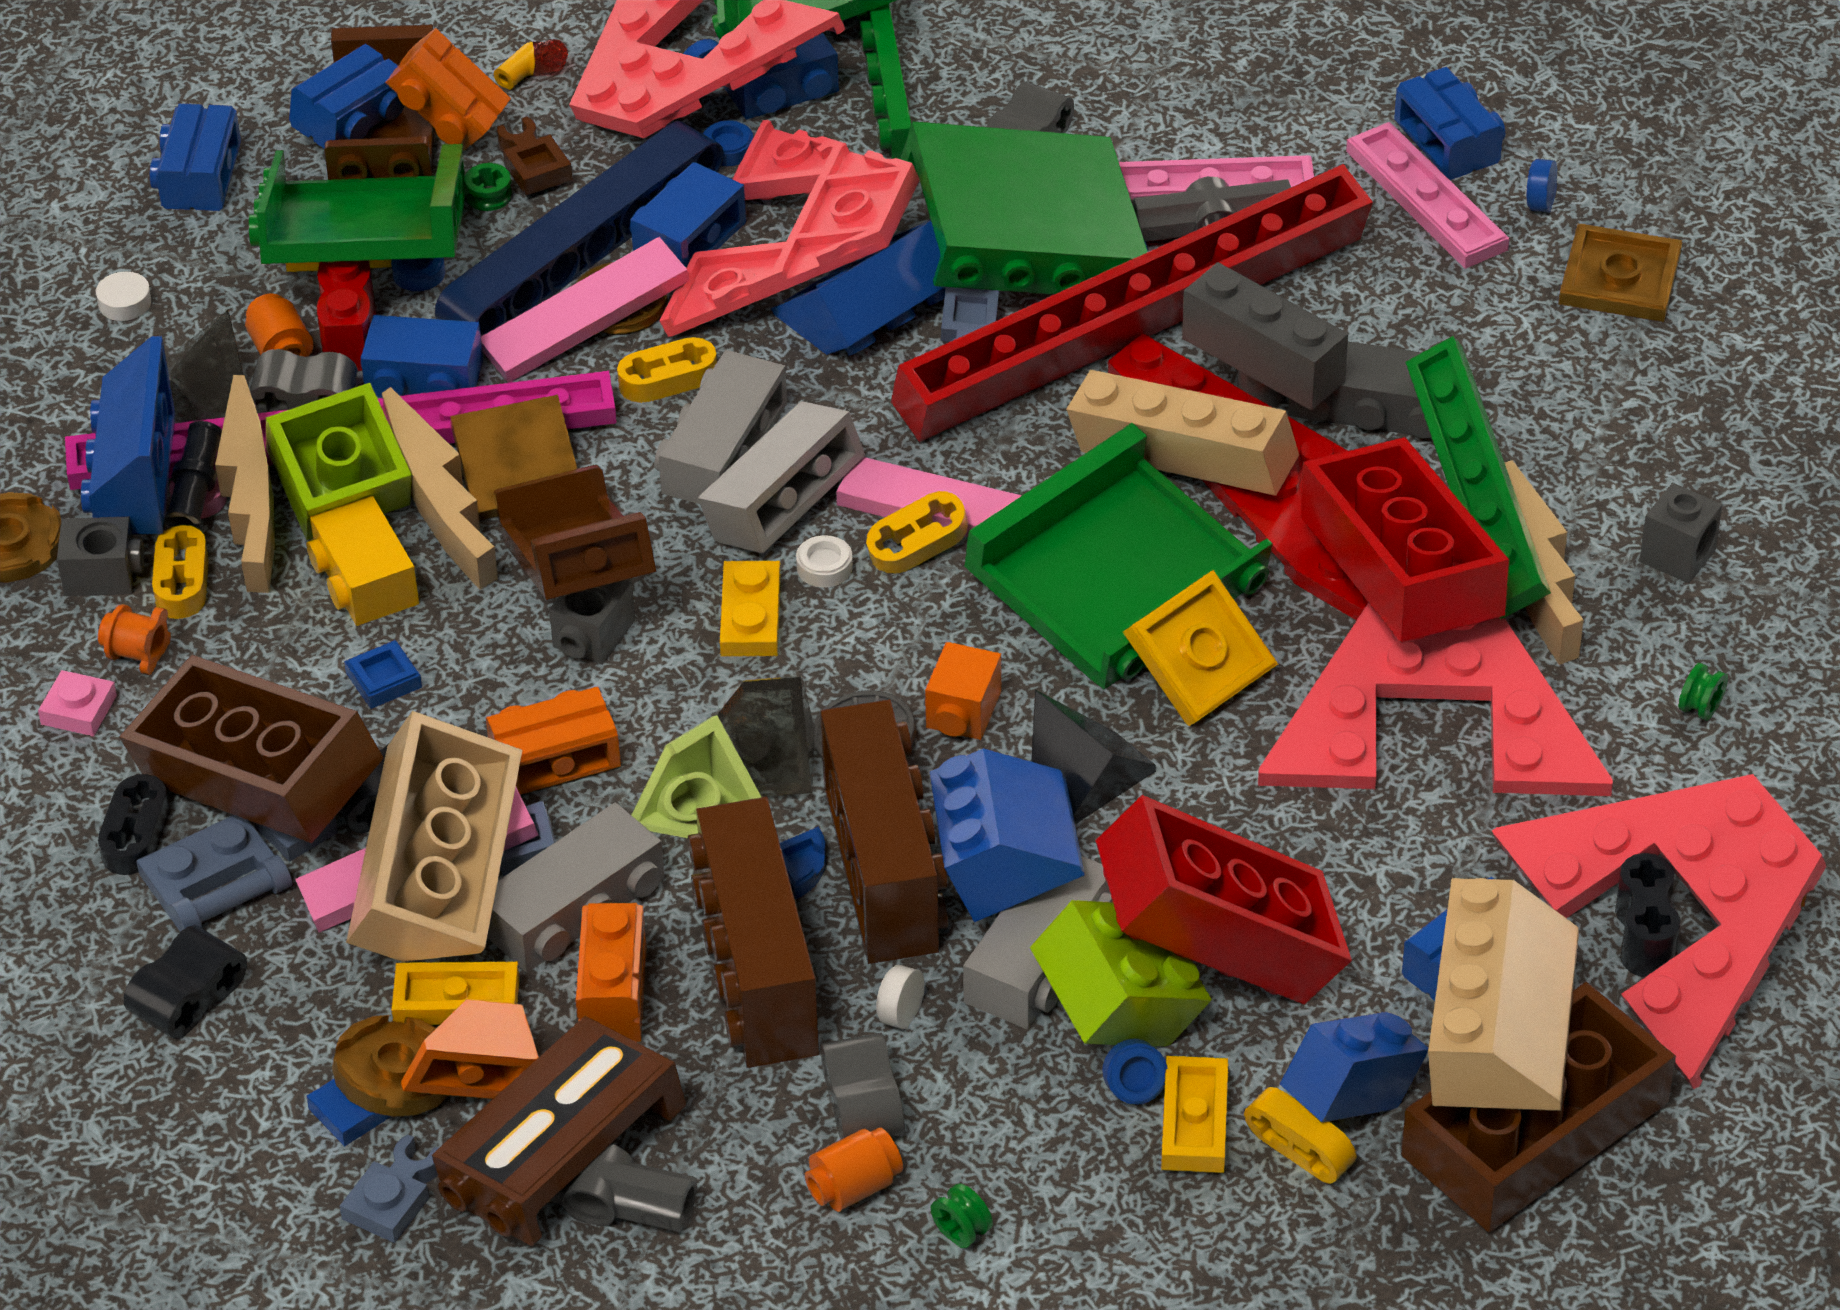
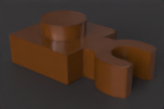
(533, 160)

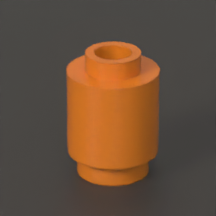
(277, 325)
(853, 1168)

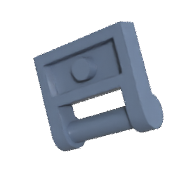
(208, 862)

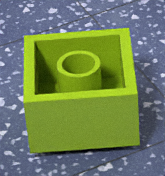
(337, 455)
(1116, 983)

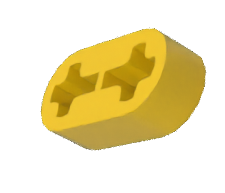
(665, 369)
(917, 532)
(191, 571)
(1299, 1135)

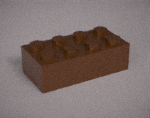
(252, 747)
(883, 831)
(754, 933)
(1507, 1158)

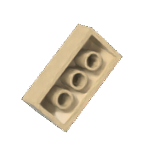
(434, 842)
(1502, 999)

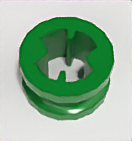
(488, 175)
(1703, 691)
(961, 1215)

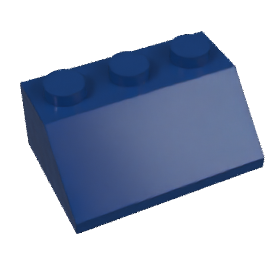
(867, 294)
(132, 441)
(1004, 829)

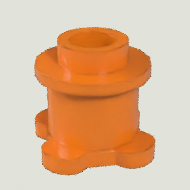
(135, 636)

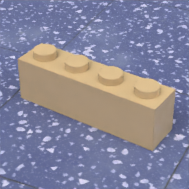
(1188, 430)

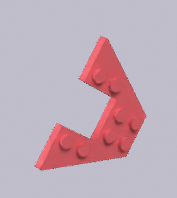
(645, 87)
(848, 215)
(1531, 732)
(1731, 853)

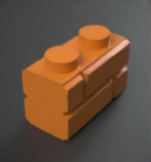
(447, 90)
(559, 738)
(612, 966)

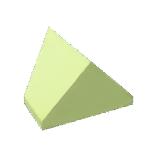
(693, 774)

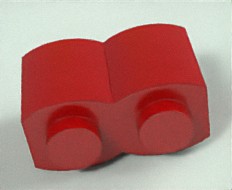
(345, 307)

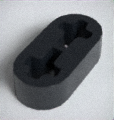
(122, 822)

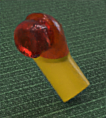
(532, 60)

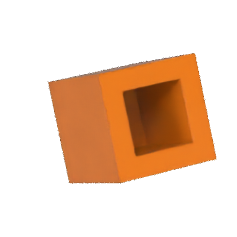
(963, 690)

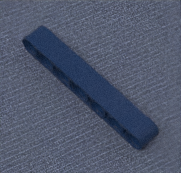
(574, 232)

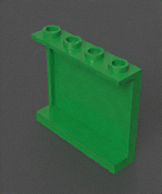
(1022, 206)
(359, 215)
(1103, 552)

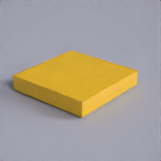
(1200, 648)

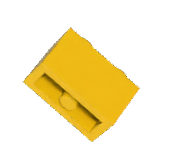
(362, 561)

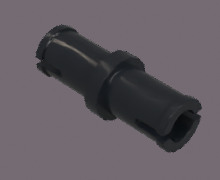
(194, 475)

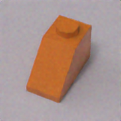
(473, 1052)

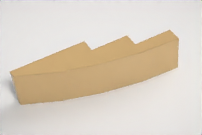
(246, 479)
(440, 491)
(1554, 614)

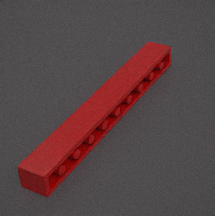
(1123, 302)

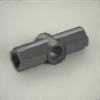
(1202, 204)
(630, 1191)

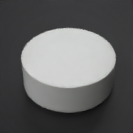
(123, 296)
(824, 561)
(900, 996)

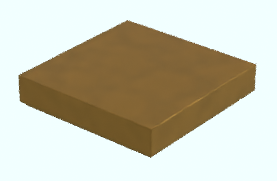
(1620, 272)
(511, 447)

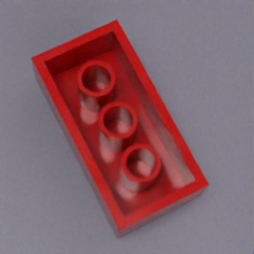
(1404, 539)
(1222, 900)

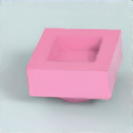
(77, 703)

